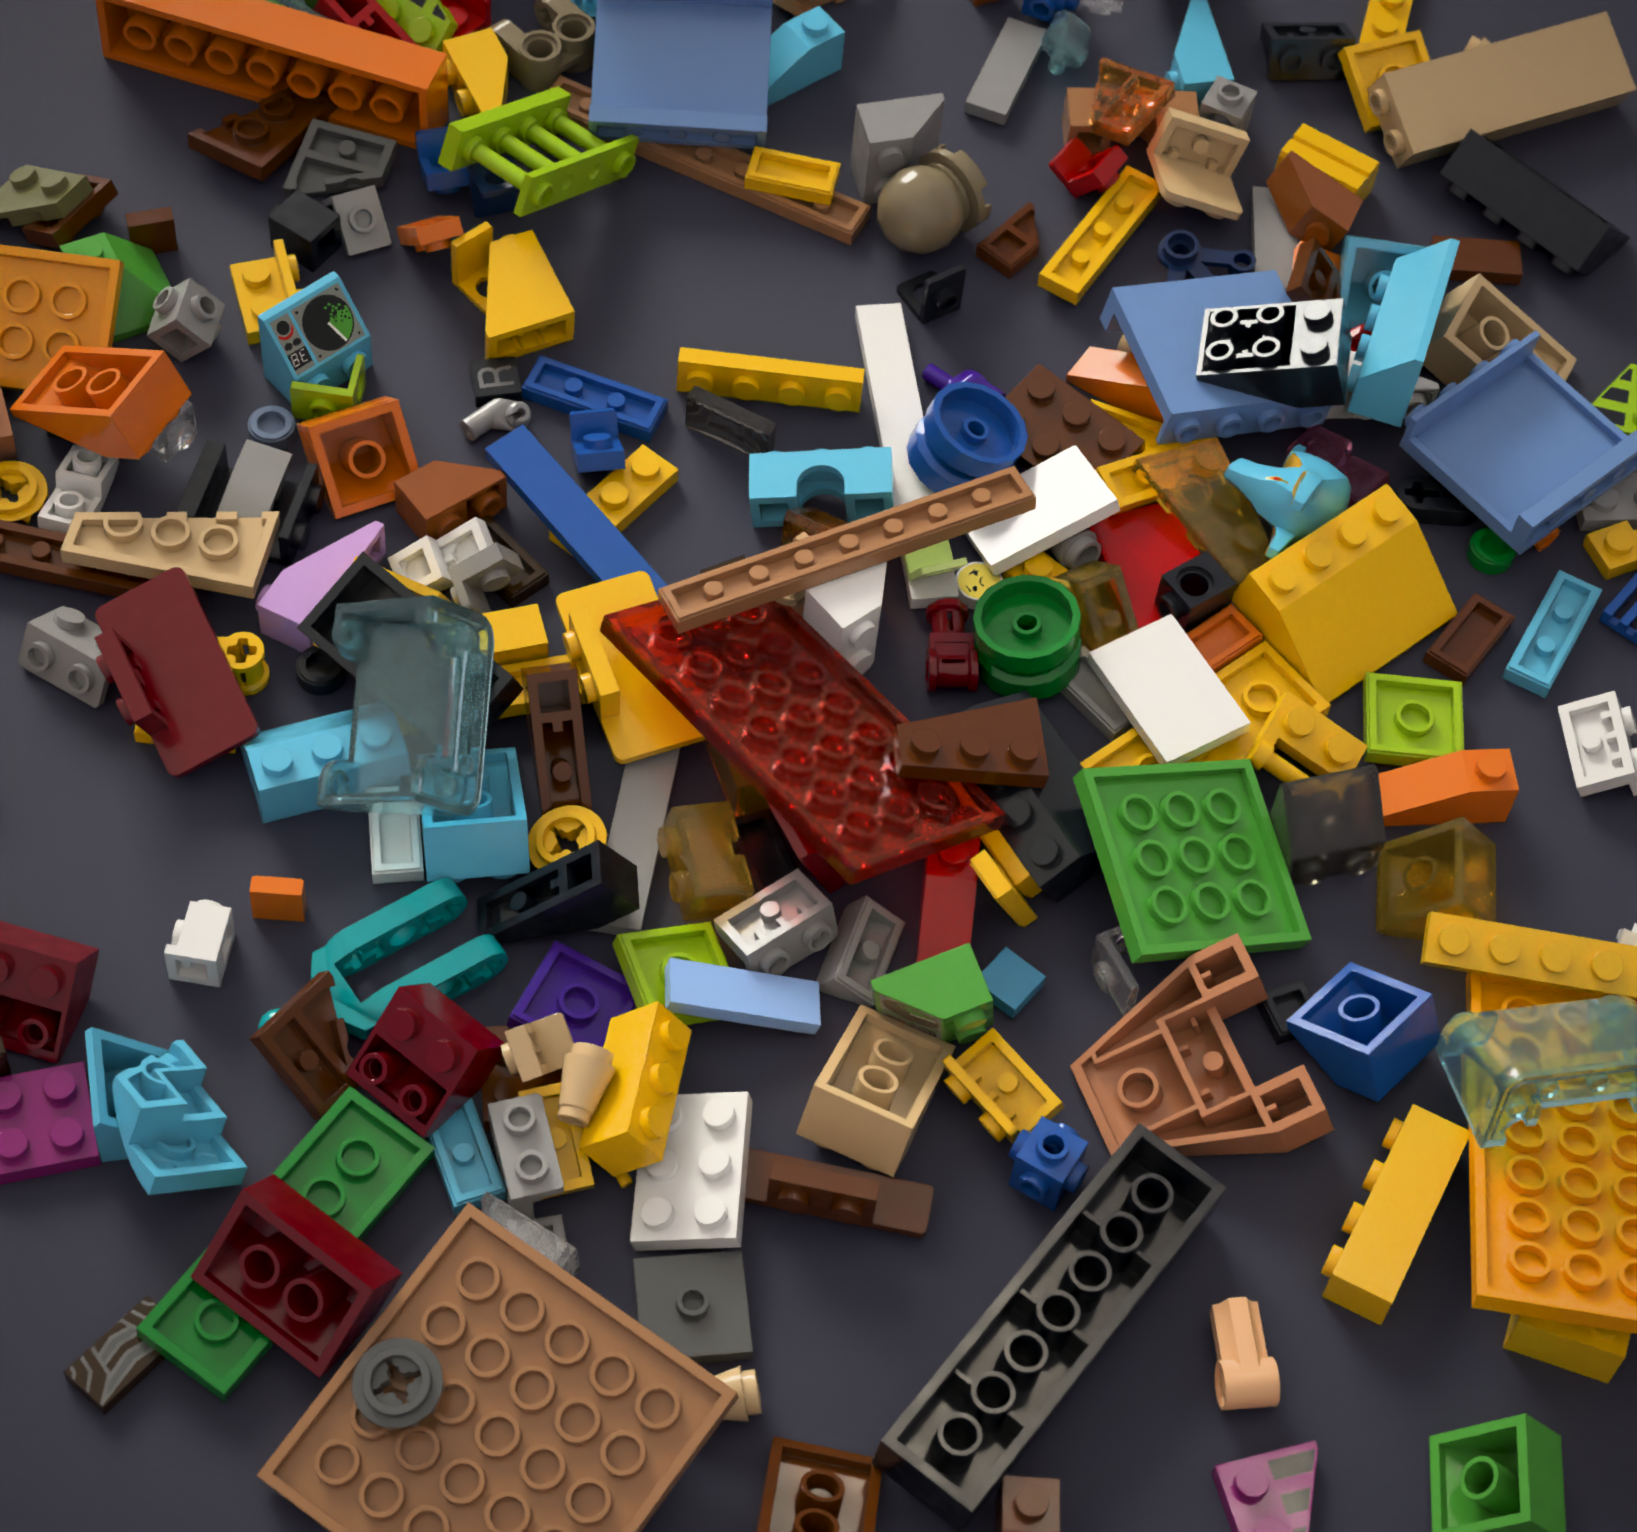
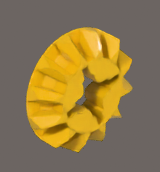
(29, 486)
(569, 823)

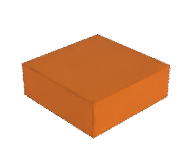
(278, 898)

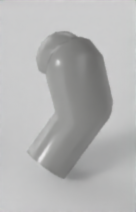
(497, 415)

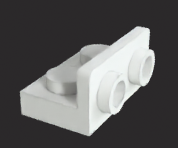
(1600, 743)

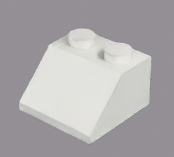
(849, 613)

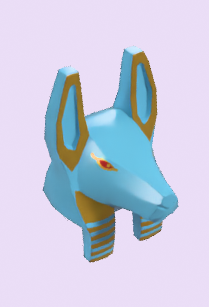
(1292, 497)

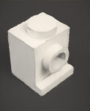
(201, 944)

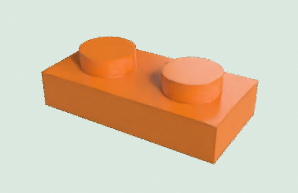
(430, 233)

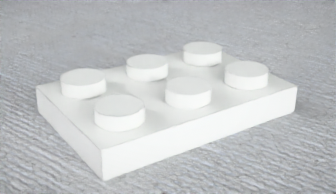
(700, 1184)

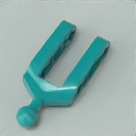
(392, 930)

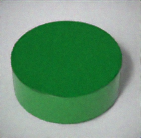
(1489, 552)

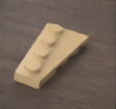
(215, 553)

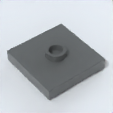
(696, 1304)

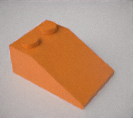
(105, 398)

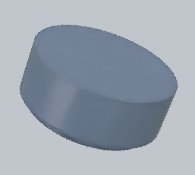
(272, 427)

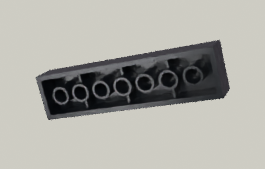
(1047, 1328)

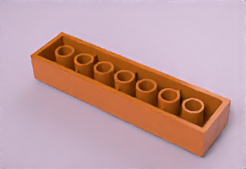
(267, 47)

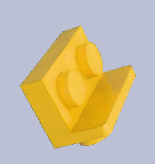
(263, 285)

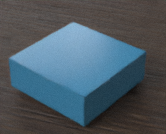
(1012, 982)

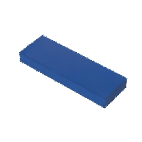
(575, 389)

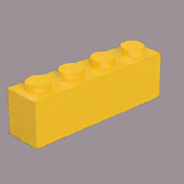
(1395, 1214)

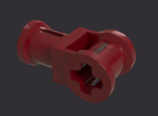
(950, 651)

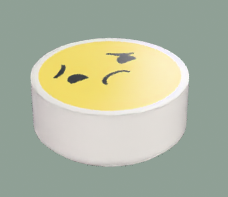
(973, 582)

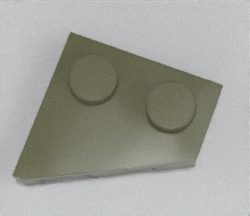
(41, 194)

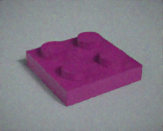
(46, 1123)

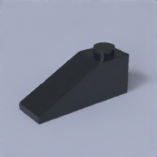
(562, 897)

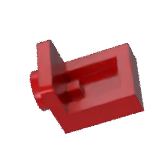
(1086, 172)

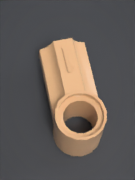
(1243, 1370)

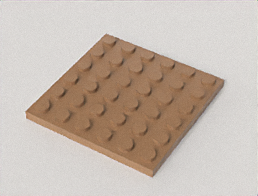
(546, 1416)

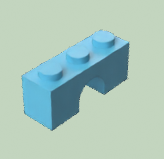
(788, 479)

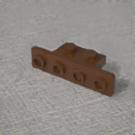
(838, 1193)

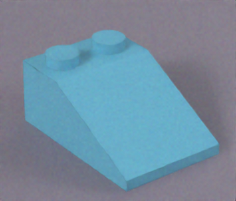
(490, 839)

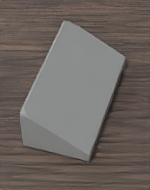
(860, 951)

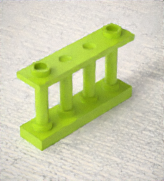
(536, 121)

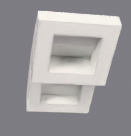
(429, 558)

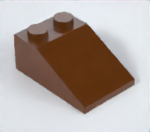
(817, 1490)

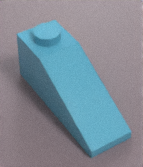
(803, 53)
(1198, 53)

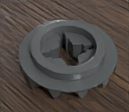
(373, 1376)

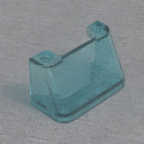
(414, 708)
(1539, 1057)

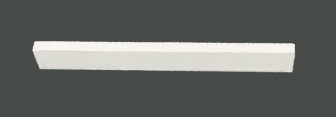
(896, 414)

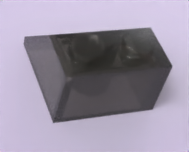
(1330, 824)

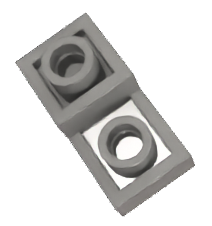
(255, 480)

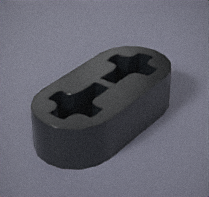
(1435, 502)

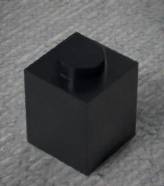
(306, 229)

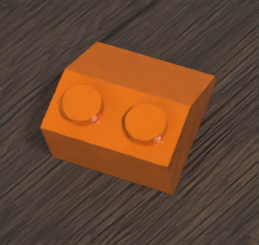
(359, 454)

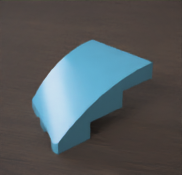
(173, 1125)

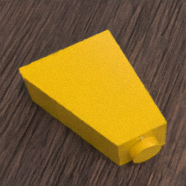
(524, 299)

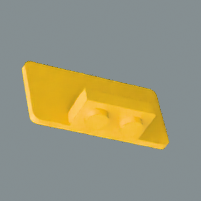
(628, 706)

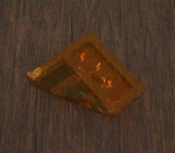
(1127, 101)

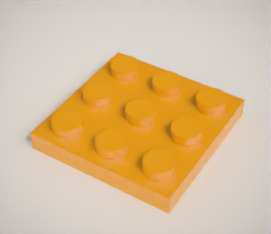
(52, 303)

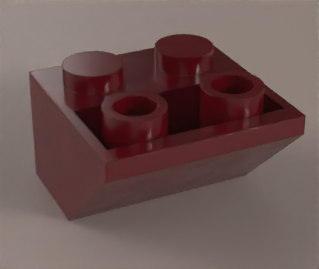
(42, 990)
(425, 1057)

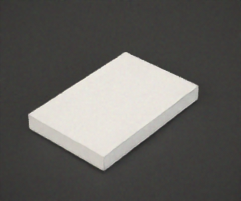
(1067, 502)
(1168, 691)

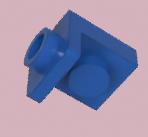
(596, 440)

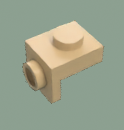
(537, 1047)

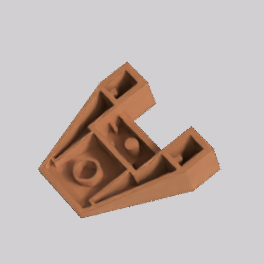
(1182, 1074)

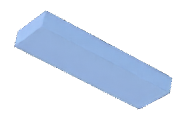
(742, 996)

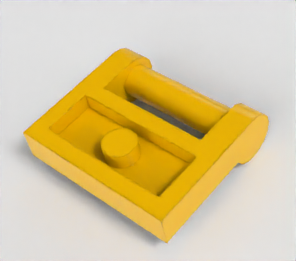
(1306, 738)

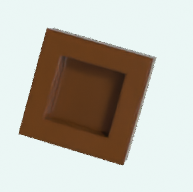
(153, 229)

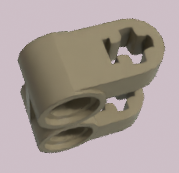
(543, 55)

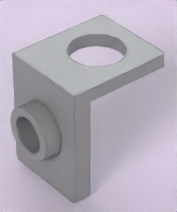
(361, 220)

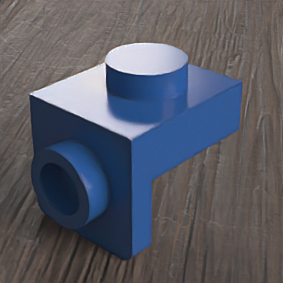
(435, 176)

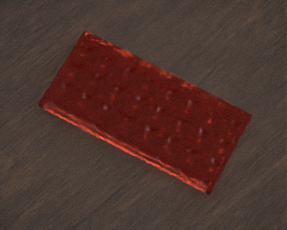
(803, 734)

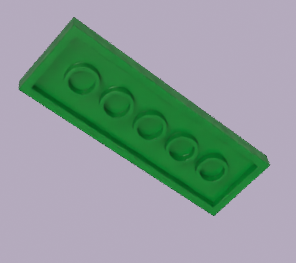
(348, 1168)

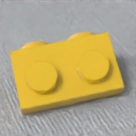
(1001, 1087)

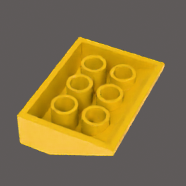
(1349, 595)

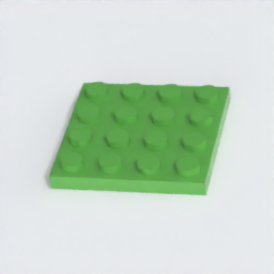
(1190, 858)

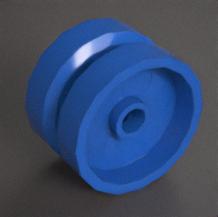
(965, 436)

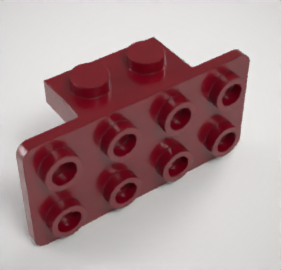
(173, 673)

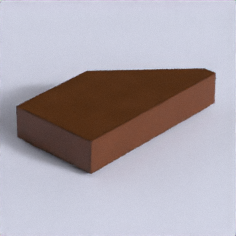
(1012, 243)

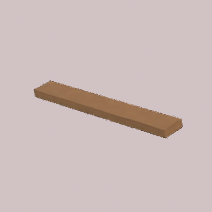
(726, 171)
(845, 549)

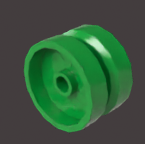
(1027, 636)

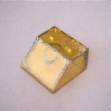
(1436, 871)

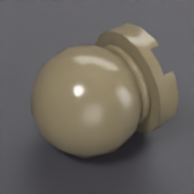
(932, 201)

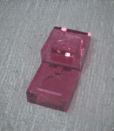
(1337, 450)

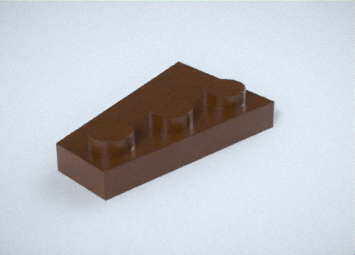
(265, 136)
(976, 746)

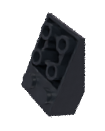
(1279, 351)

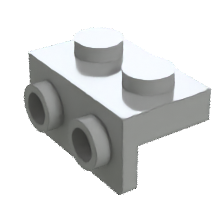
(64, 653)

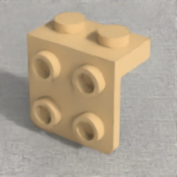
(1195, 163)

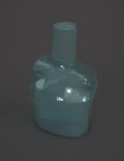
(1066, 42)

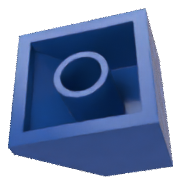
(1367, 1029)

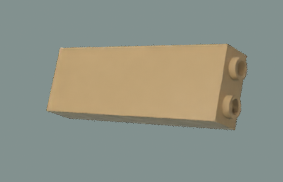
(1501, 88)

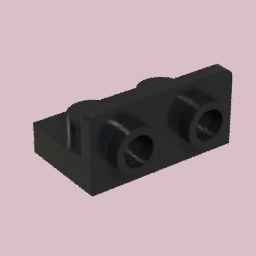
(1305, 49)

